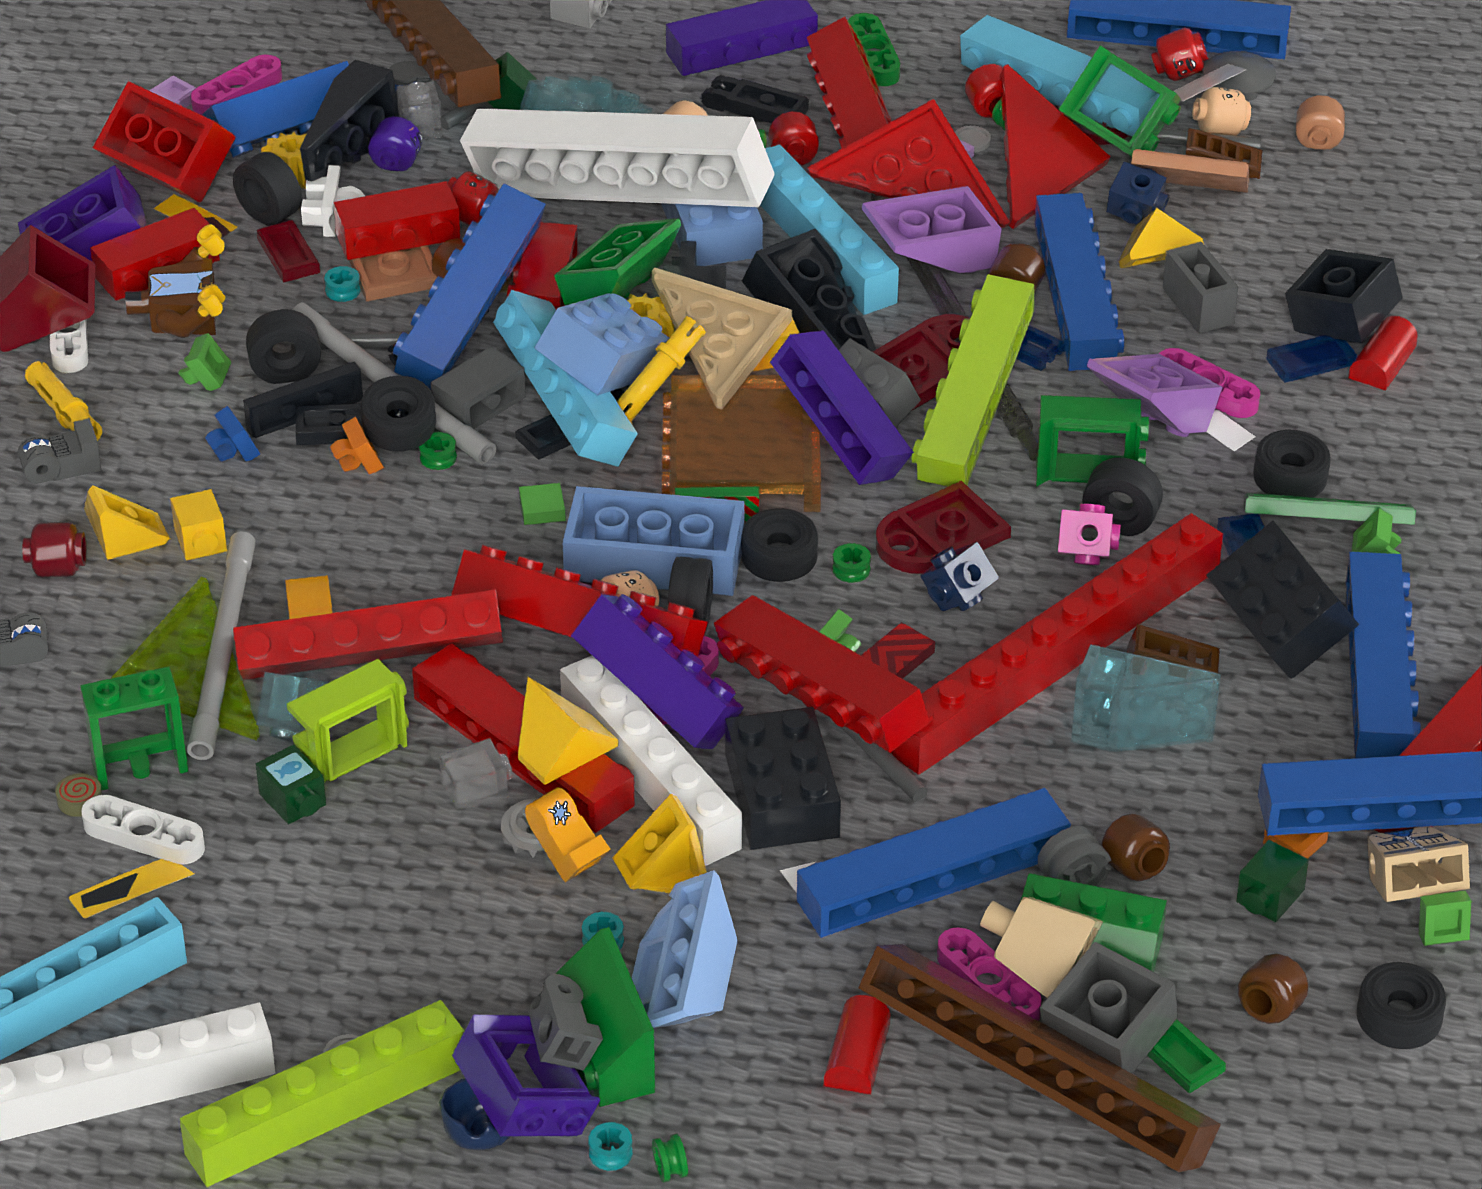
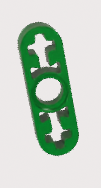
(877, 39)

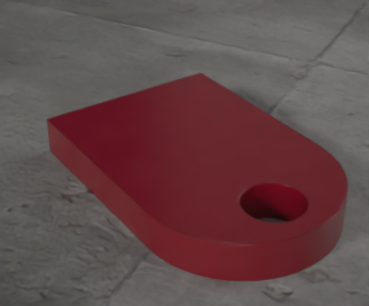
(925, 352)
(935, 523)

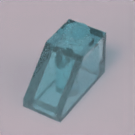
(275, 694)

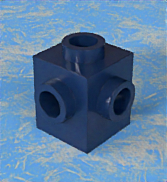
(1136, 193)
(959, 577)

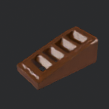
(1216, 147)
(1168, 647)

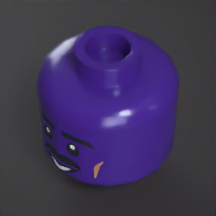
(396, 142)

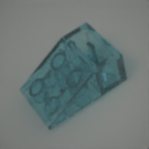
(580, 96)
(1142, 702)

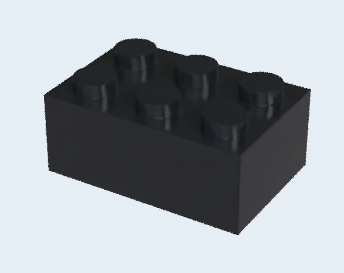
(1282, 600)
(782, 778)

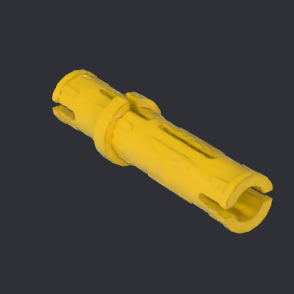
(668, 357)
(59, 398)

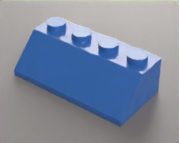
(274, 109)

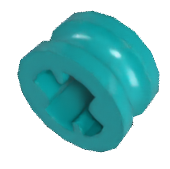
(342, 283)
(601, 920)
(614, 1158)

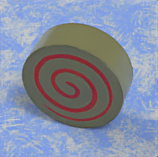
(75, 791)

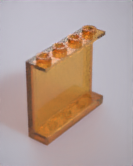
(751, 442)

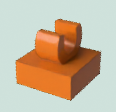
(357, 449)

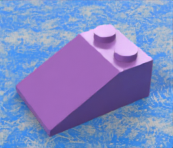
(938, 228)
(1165, 389)

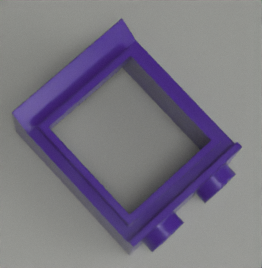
(555, 1110)

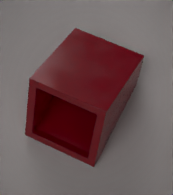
(42, 289)

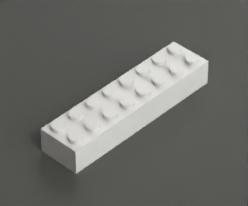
(621, 156)

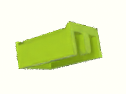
(341, 700)

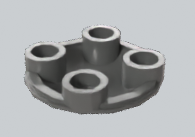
(1255, 79)

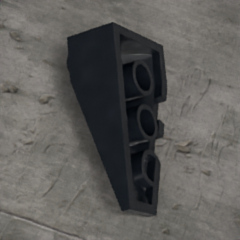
(348, 118)
(808, 280)

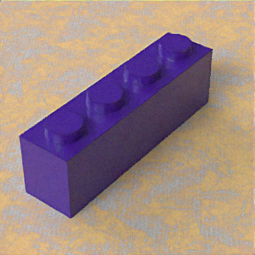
(739, 34)
(841, 407)
(657, 670)

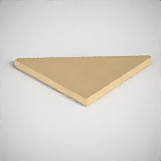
(735, 326)

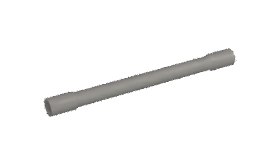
(466, 437)
(206, 723)

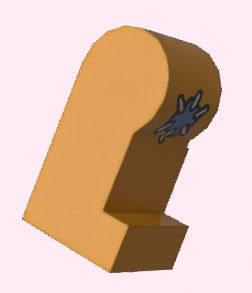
(564, 834)

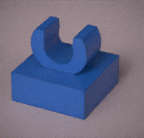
(231, 438)

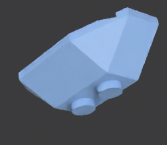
(687, 954)

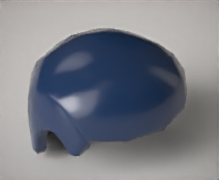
(466, 1119)

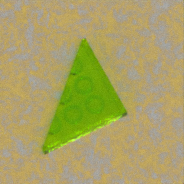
(184, 645)

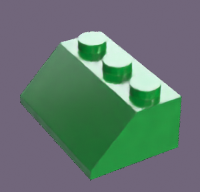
(617, 260)
(1130, 921)
(625, 1058)

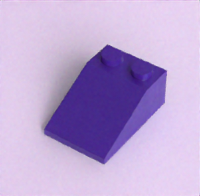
(91, 213)

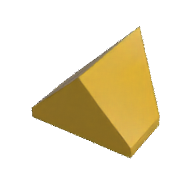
(1153, 238)
(122, 525)
(558, 734)
(662, 850)

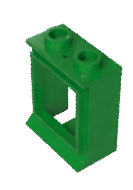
(1162, 112)
(1086, 415)
(127, 695)

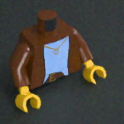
(184, 294)

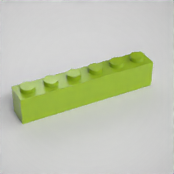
(974, 381)
(321, 1093)

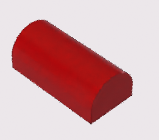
(1385, 353)
(858, 1045)

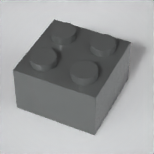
(1112, 1007)

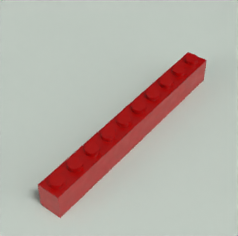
(1060, 639)

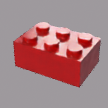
(164, 142)

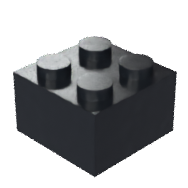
(1344, 295)

